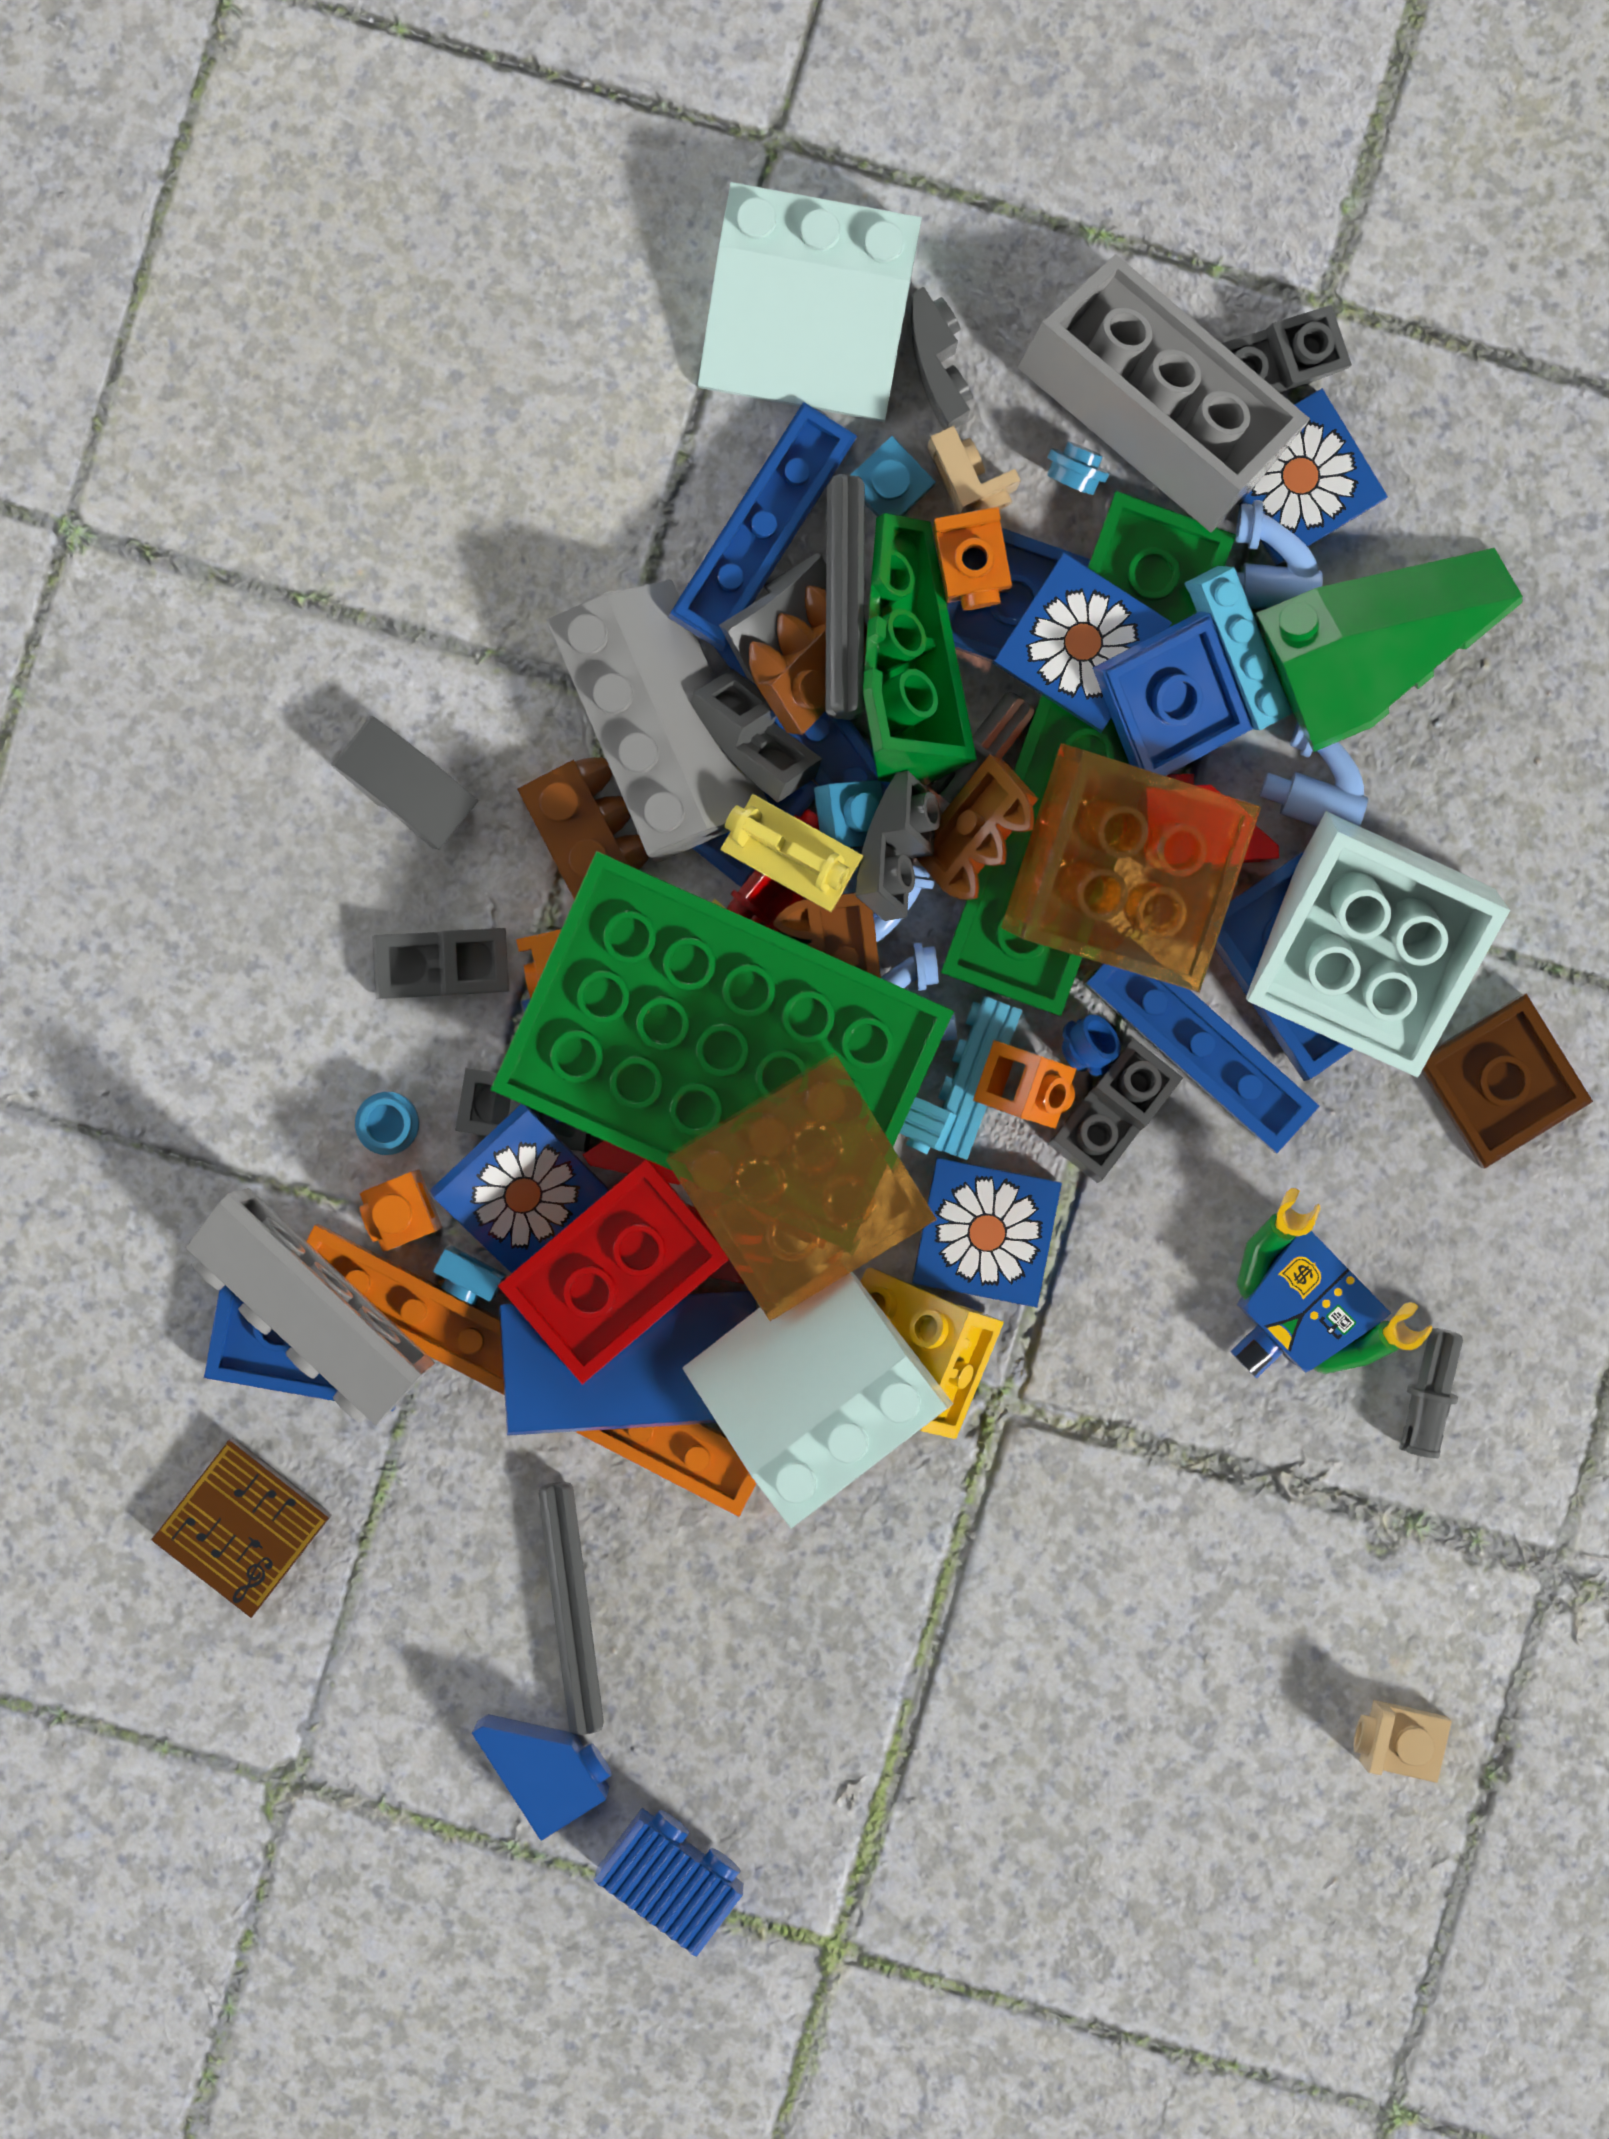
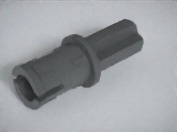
(993, 738)
(1432, 1395)

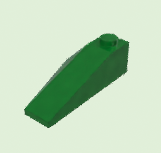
(1370, 639)
(911, 659)

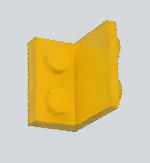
(944, 1336)

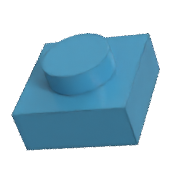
(893, 480)
(847, 810)
(467, 1276)

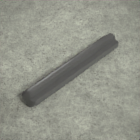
(845, 597)
(571, 1608)

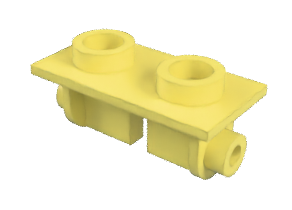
(790, 852)

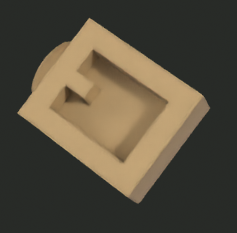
(959, 466)
(1402, 1741)

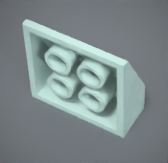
(808, 301)
(1375, 944)
(815, 1394)

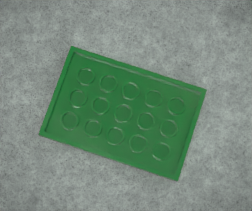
(685, 1013)

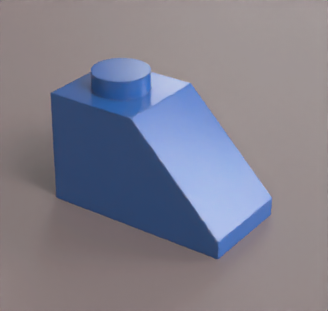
(544, 1770)

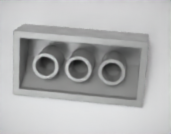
(1162, 392)
(637, 689)
(307, 1305)

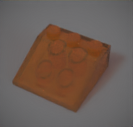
(1130, 868)
(801, 1187)

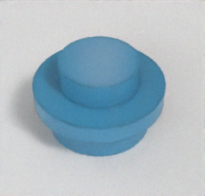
(1077, 467)
(387, 1123)

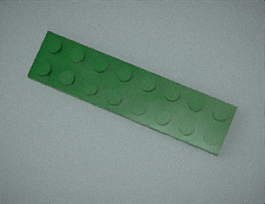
(1150, 558)

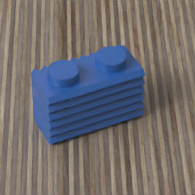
(671, 1879)

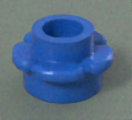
(1090, 1044)

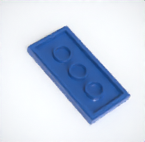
(632, 1390)

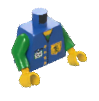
(1311, 1302)

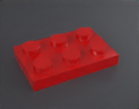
(614, 1271)

